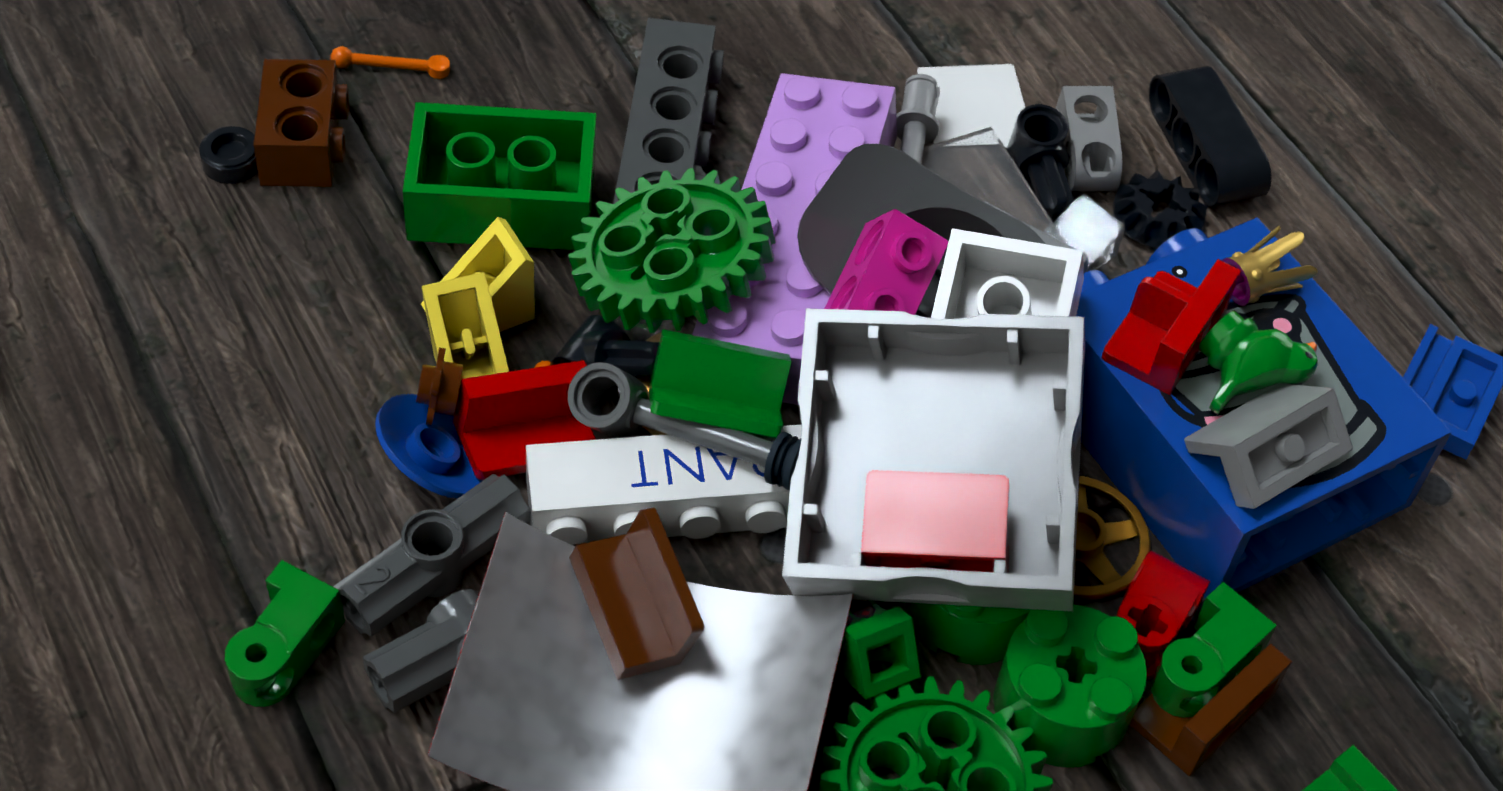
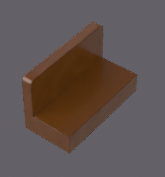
(638, 597)
(1196, 738)

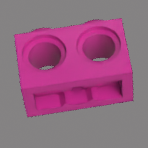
(889, 266)

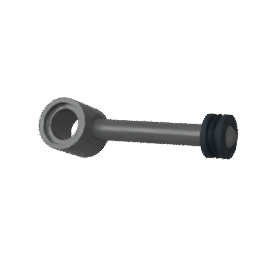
(634, 412)

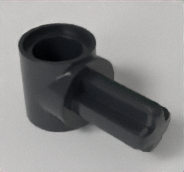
(1042, 155)
(608, 343)

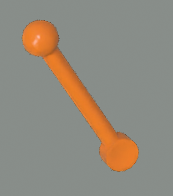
(436, 66)

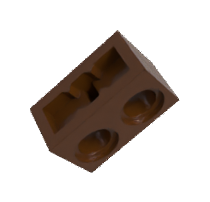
(298, 123)

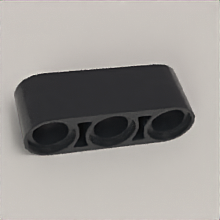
(1209, 136)

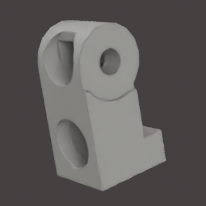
(1092, 139)

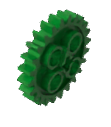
(672, 250)
(987, 755)

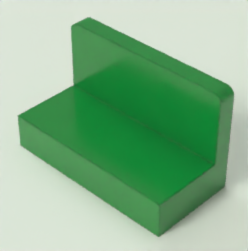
(719, 383)

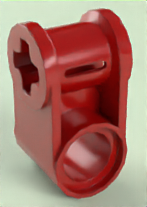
(1161, 605)

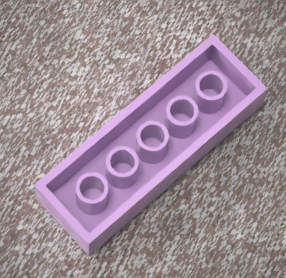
(798, 149)

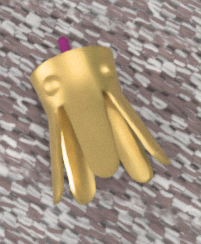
(1257, 268)

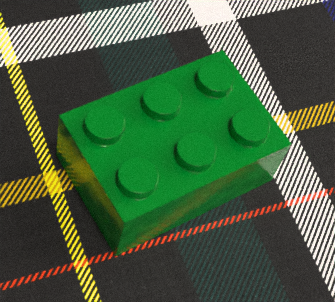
(500, 163)

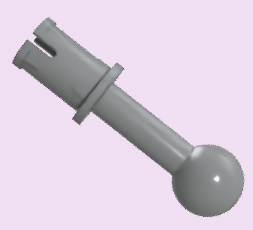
(917, 117)

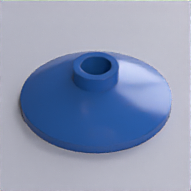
(424, 452)

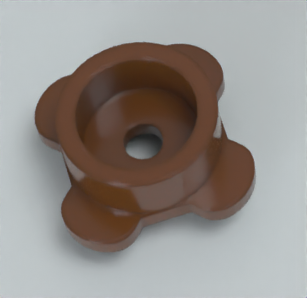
(439, 387)

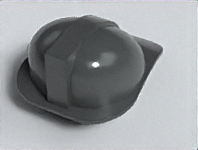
(881, 179)

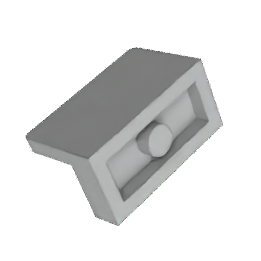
(1275, 440)

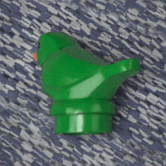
(1254, 358)

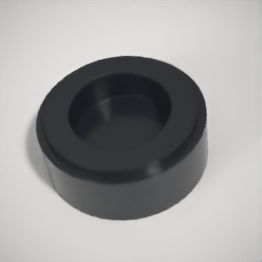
(228, 155)

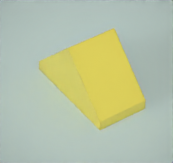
(507, 272)
(465, 324)

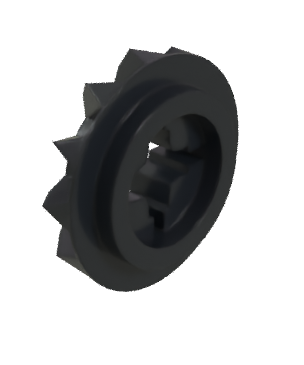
(1135, 202)

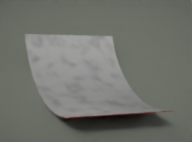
(546, 713)

